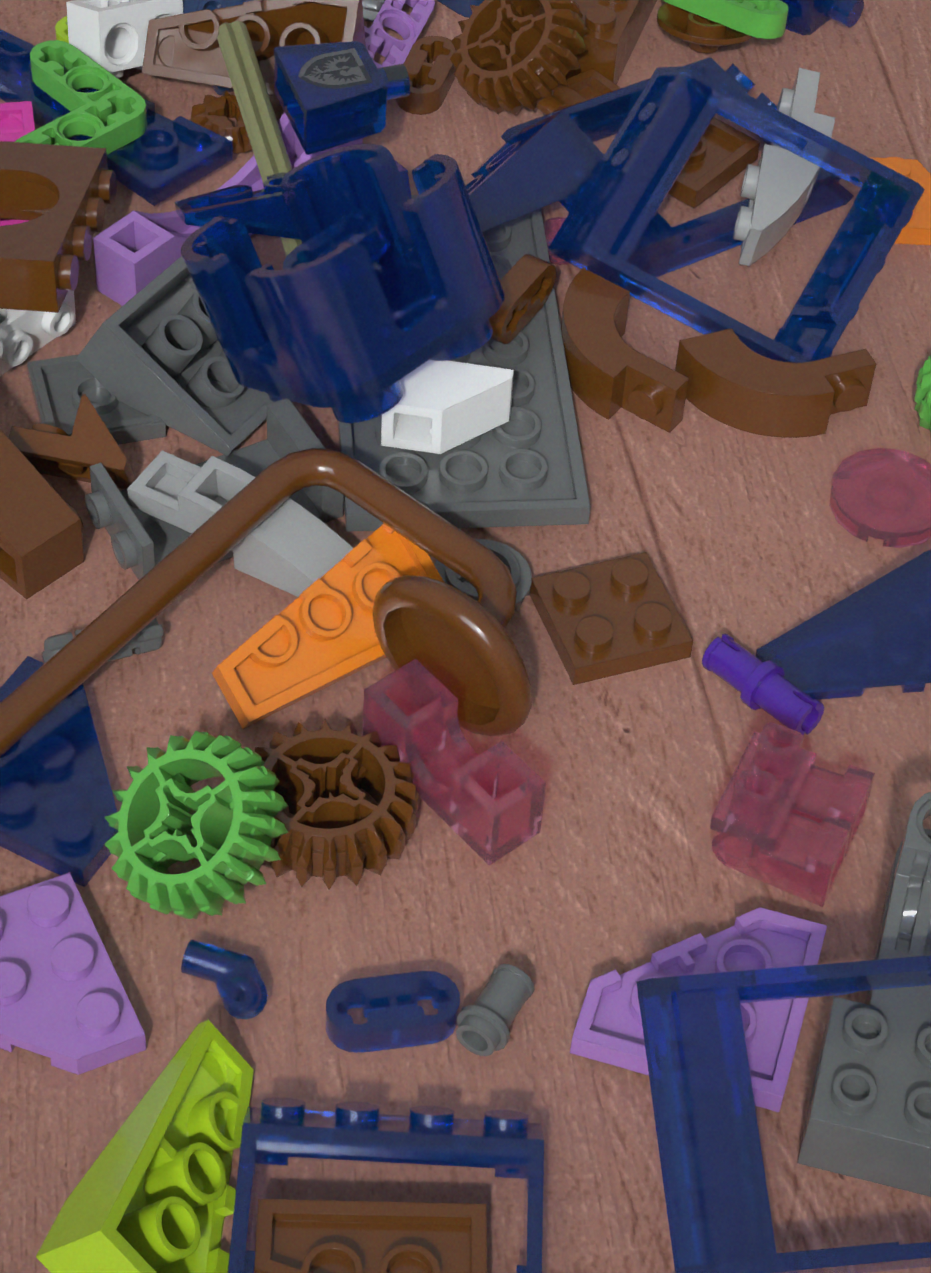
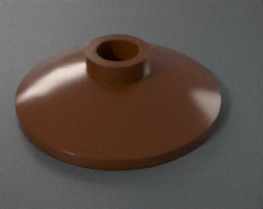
(701, 33)

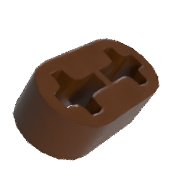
(433, 78)
(526, 291)

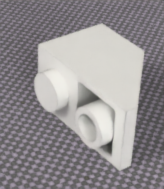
(447, 406)

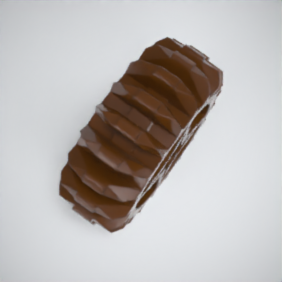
(517, 51)
(333, 823)

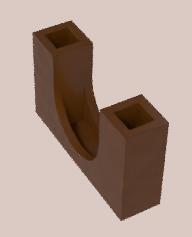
(64, 201)

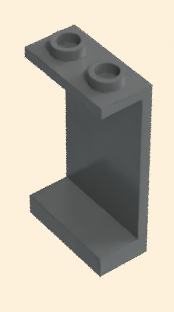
(144, 540)

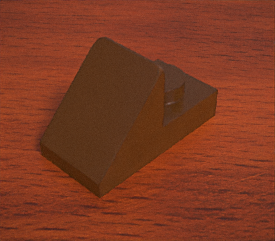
(71, 456)

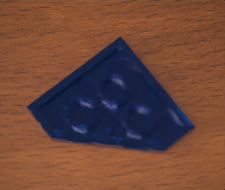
(56, 788)

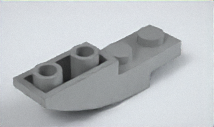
(782, 179)
(284, 550)

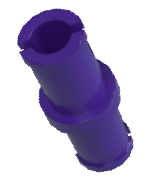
(762, 685)

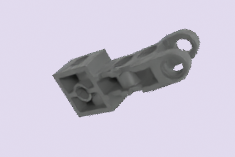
(874, 1059)

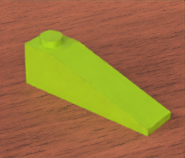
(165, 1175)

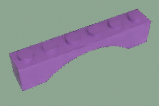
(146, 244)

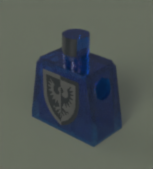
(335, 92)

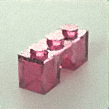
(484, 797)

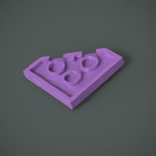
(761, 939)
(60, 983)

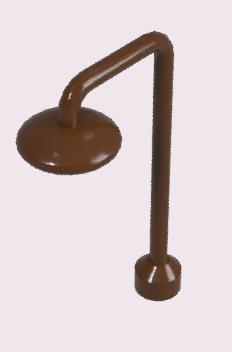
(413, 615)

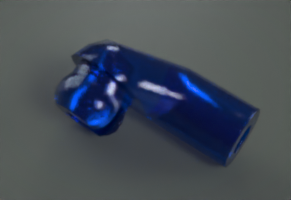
(233, 973)

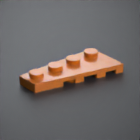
(321, 633)

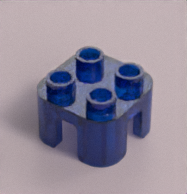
(344, 324)

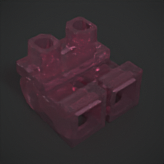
(787, 816)

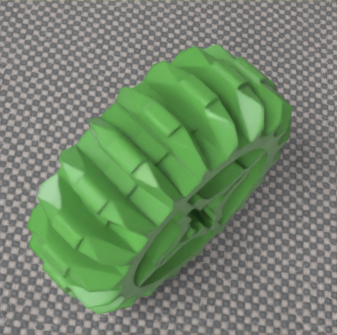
(219, 826)

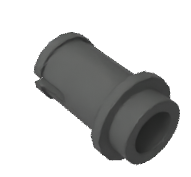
(486, 1022)

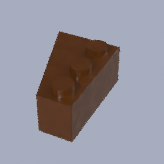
(36, 526)

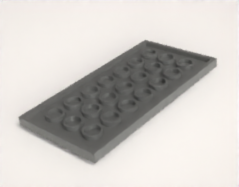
(518, 471)

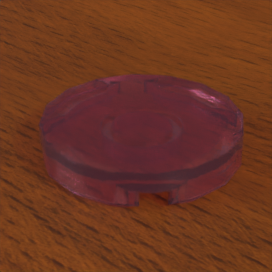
(884, 497)

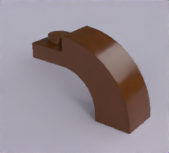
(604, 367)
(770, 394)

